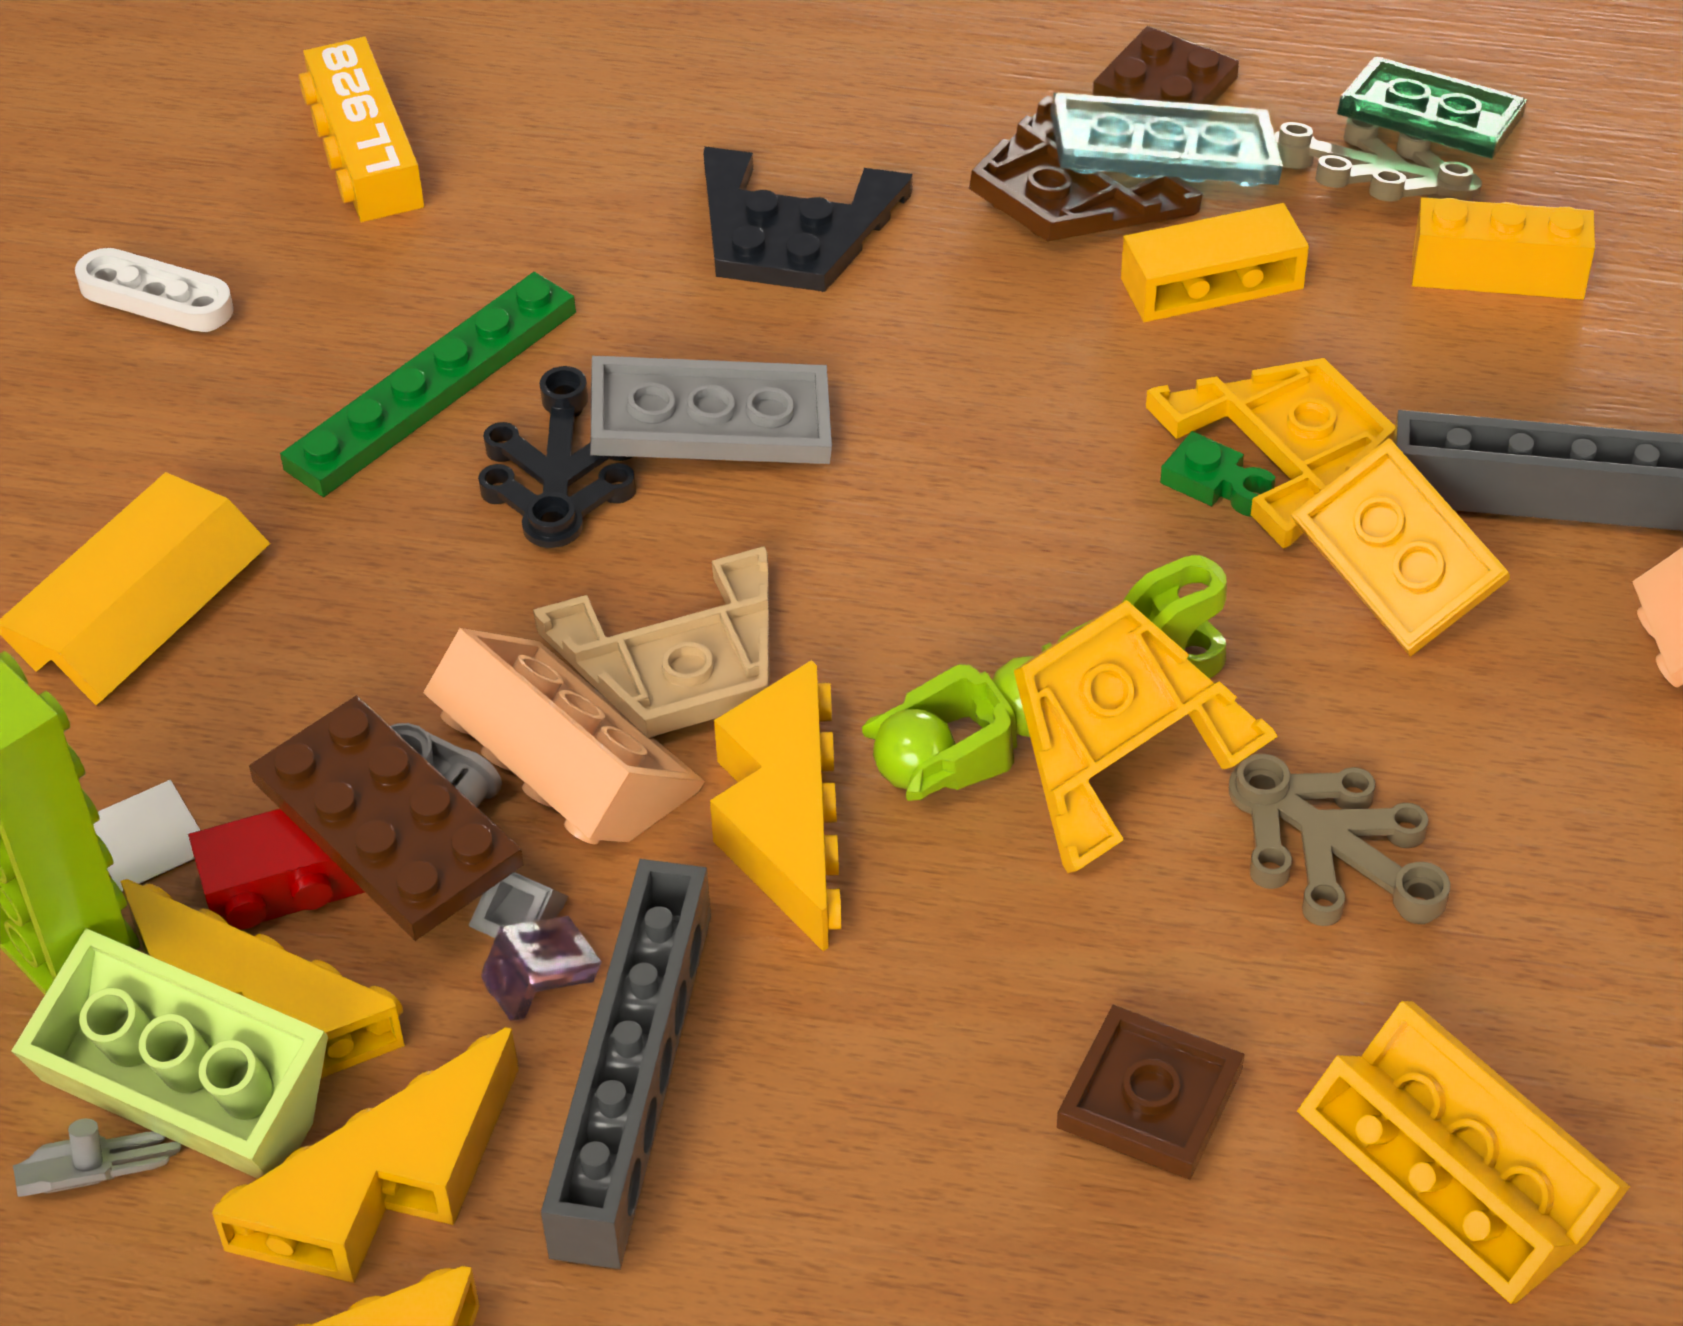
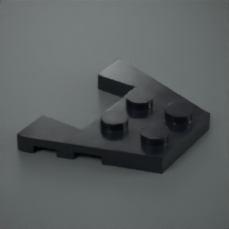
(790, 237)

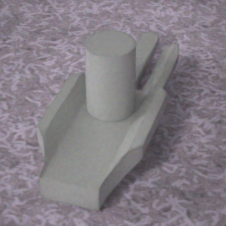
(90, 1159)

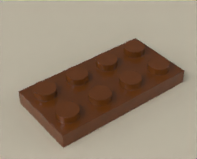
(386, 817)

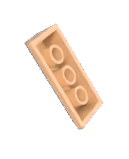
(558, 736)

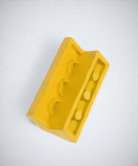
(133, 585)
(1464, 1152)

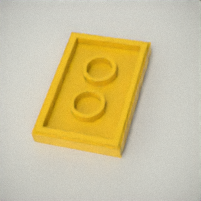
(1400, 547)

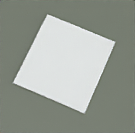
(147, 834)

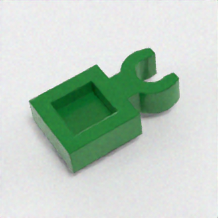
(1213, 471)

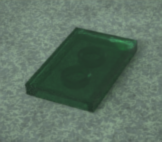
(1432, 107)

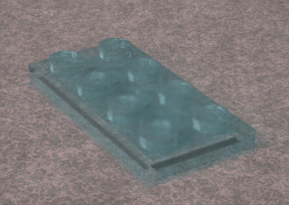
(1165, 139)

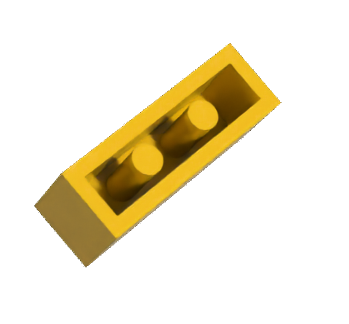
(1503, 248)
(1214, 262)

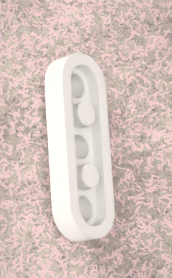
(154, 289)

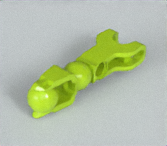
(915, 742)

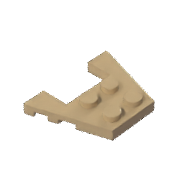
(679, 667)

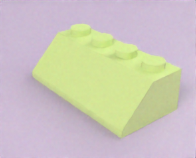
(177, 1055)

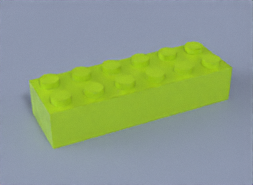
(49, 850)

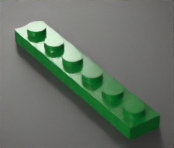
(427, 384)

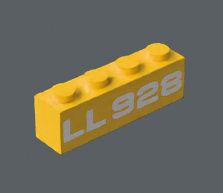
(361, 130)

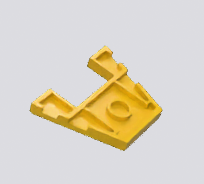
(1297, 415)
(1103, 698)

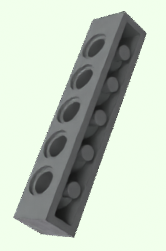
(627, 1066)

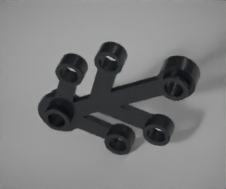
(553, 516)

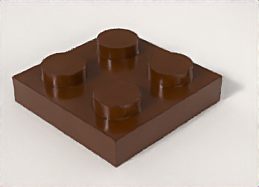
(1167, 70)
(1150, 1091)

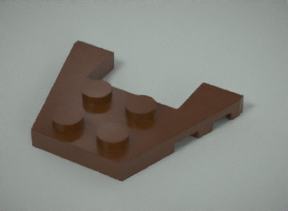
(1058, 203)

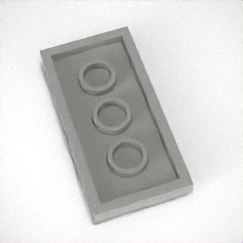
(710, 410)

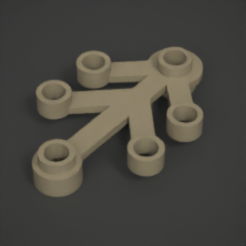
(1377, 163)
(1269, 790)

